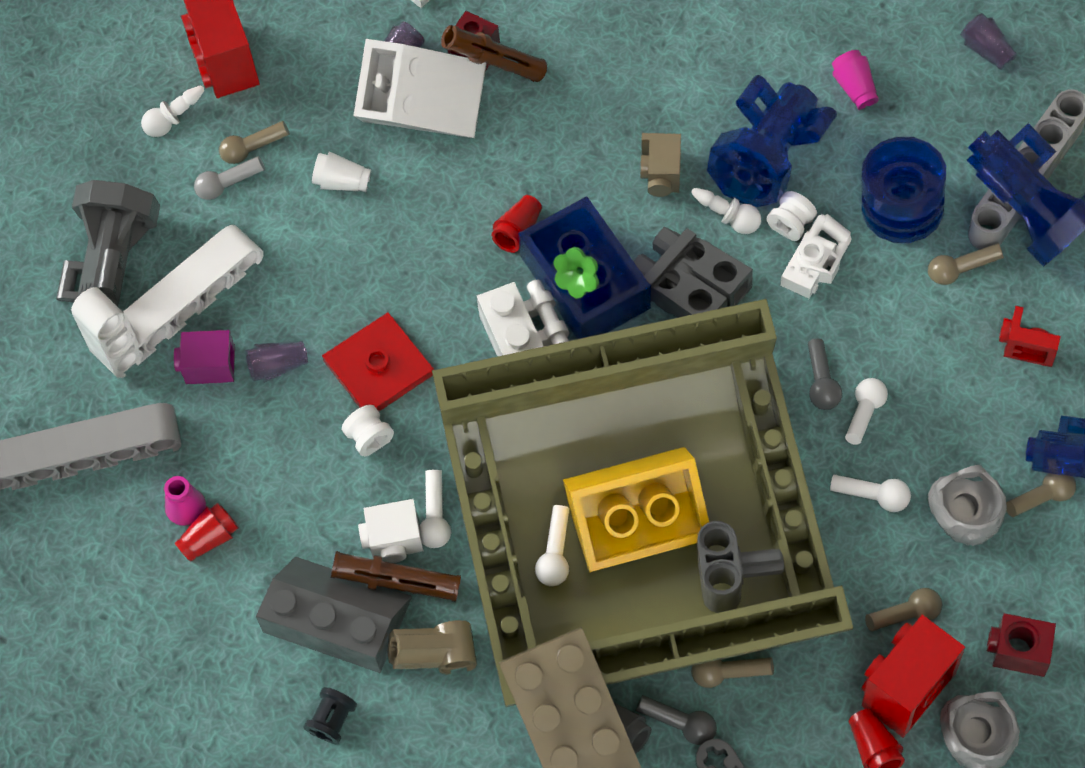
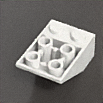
(419, 89)

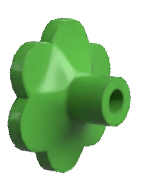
(576, 272)

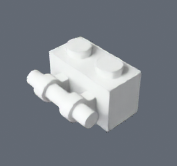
(509, 318)

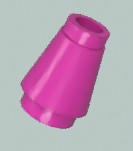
(855, 78)
(182, 501)

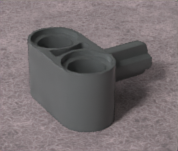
(730, 565)

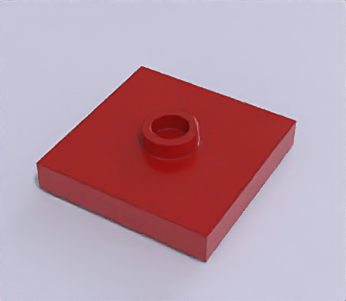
(378, 364)

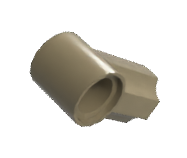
(441, 647)

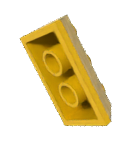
(637, 508)

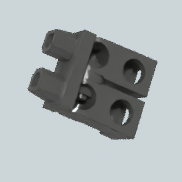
(693, 274)

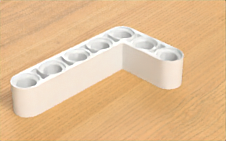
(131, 335)

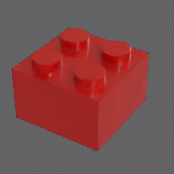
(219, 46)
(911, 675)

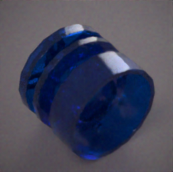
(903, 189)

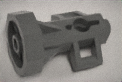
(114, 222)

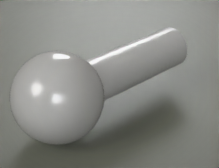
(211, 184)

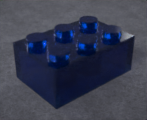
(621, 288)

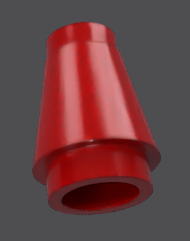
(515, 220)
(207, 532)
(875, 742)

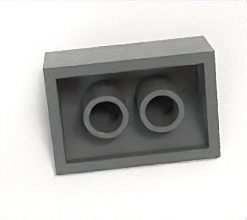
(332, 614)

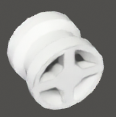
(792, 215)
(367, 430)

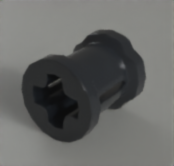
(330, 701)

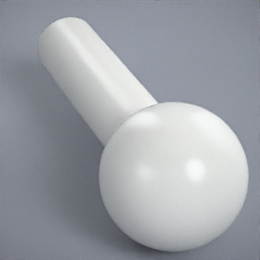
(870, 395)
(891, 495)
(434, 529)
(552, 566)

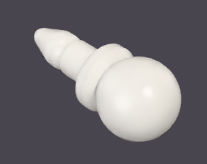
(159, 121)
(742, 218)

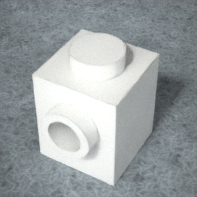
(391, 530)

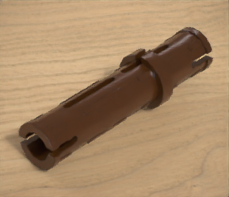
(464, 42)
(395, 576)

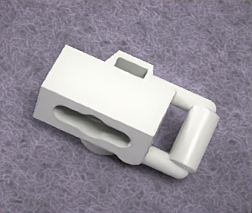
(814, 256)

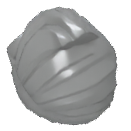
(968, 508)
(979, 732)

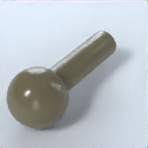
(236, 149)
(946, 269)
(1054, 487)
(920, 602)
(714, 672)

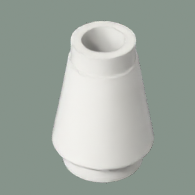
(338, 173)

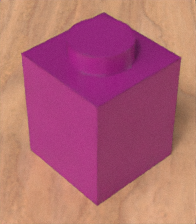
(205, 357)

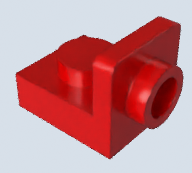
(1028, 345)

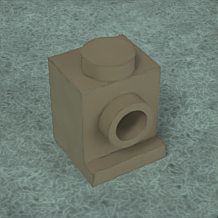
(661, 163)

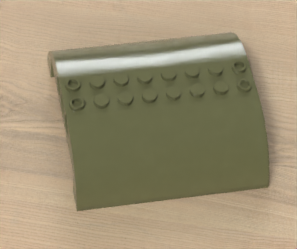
(616, 398)

